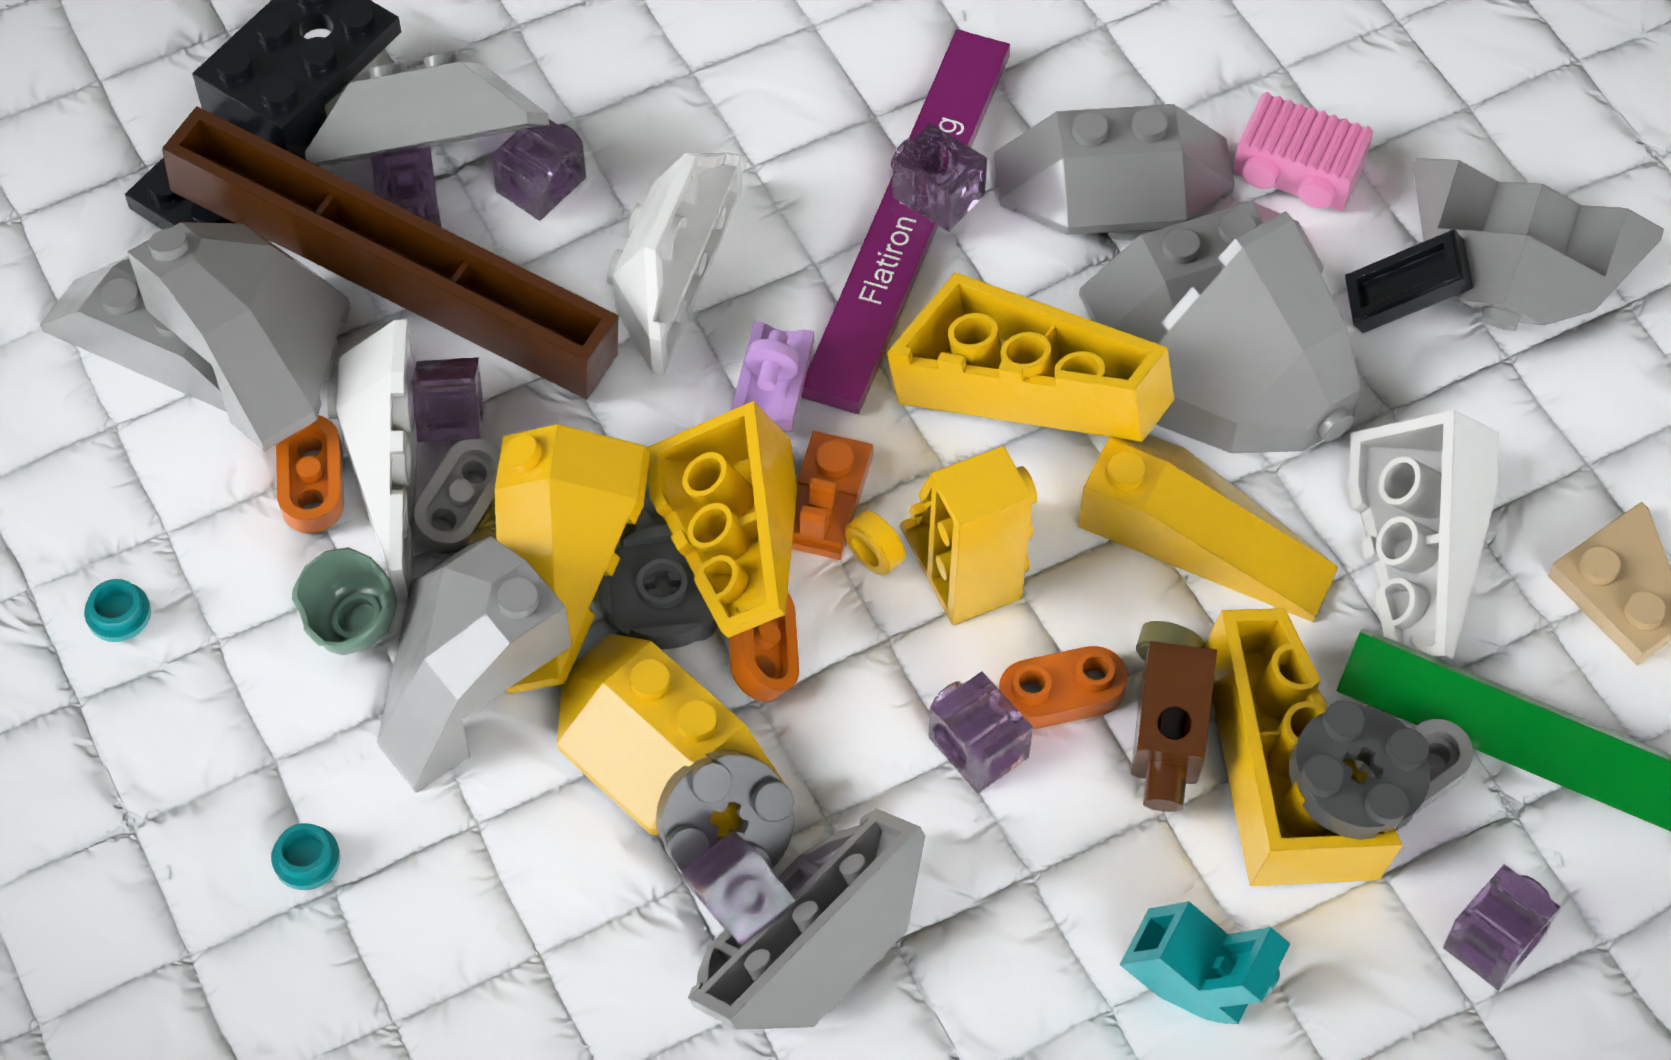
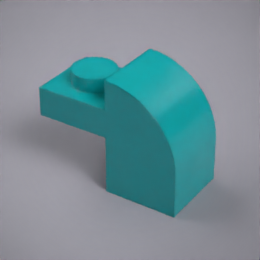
(1200, 965)

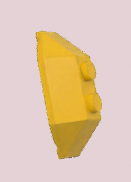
(637, 720)

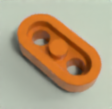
(311, 477)
(766, 657)
(1066, 690)

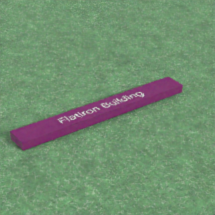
(899, 235)

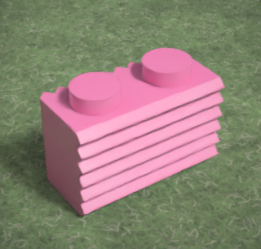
(1302, 152)

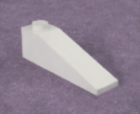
(381, 440)
(1425, 517)

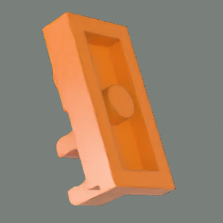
(829, 492)

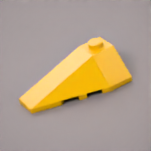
(563, 511)
(731, 512)
(1191, 517)

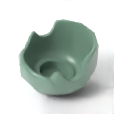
(344, 601)

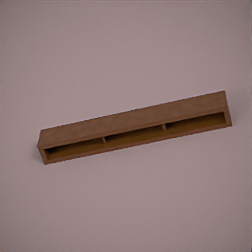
(392, 252)

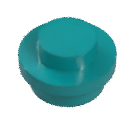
(117, 610)
(305, 856)

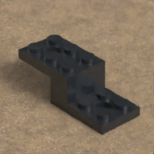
(275, 85)

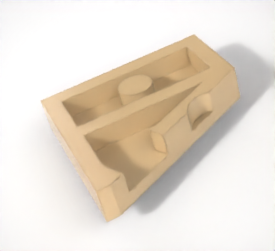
(1622, 583)

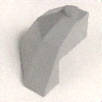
(1529, 246)
(249, 314)
(1261, 350)
(464, 640)

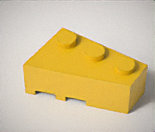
(974, 533)

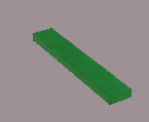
(1512, 726)

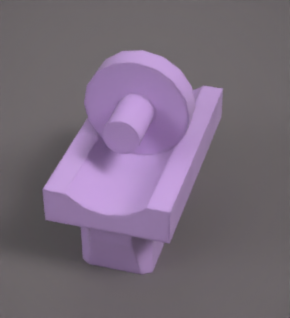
(775, 372)

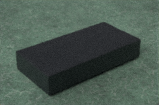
(1408, 281)

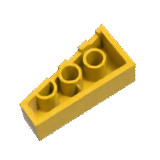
(1029, 364)
(1261, 705)

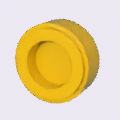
(874, 543)

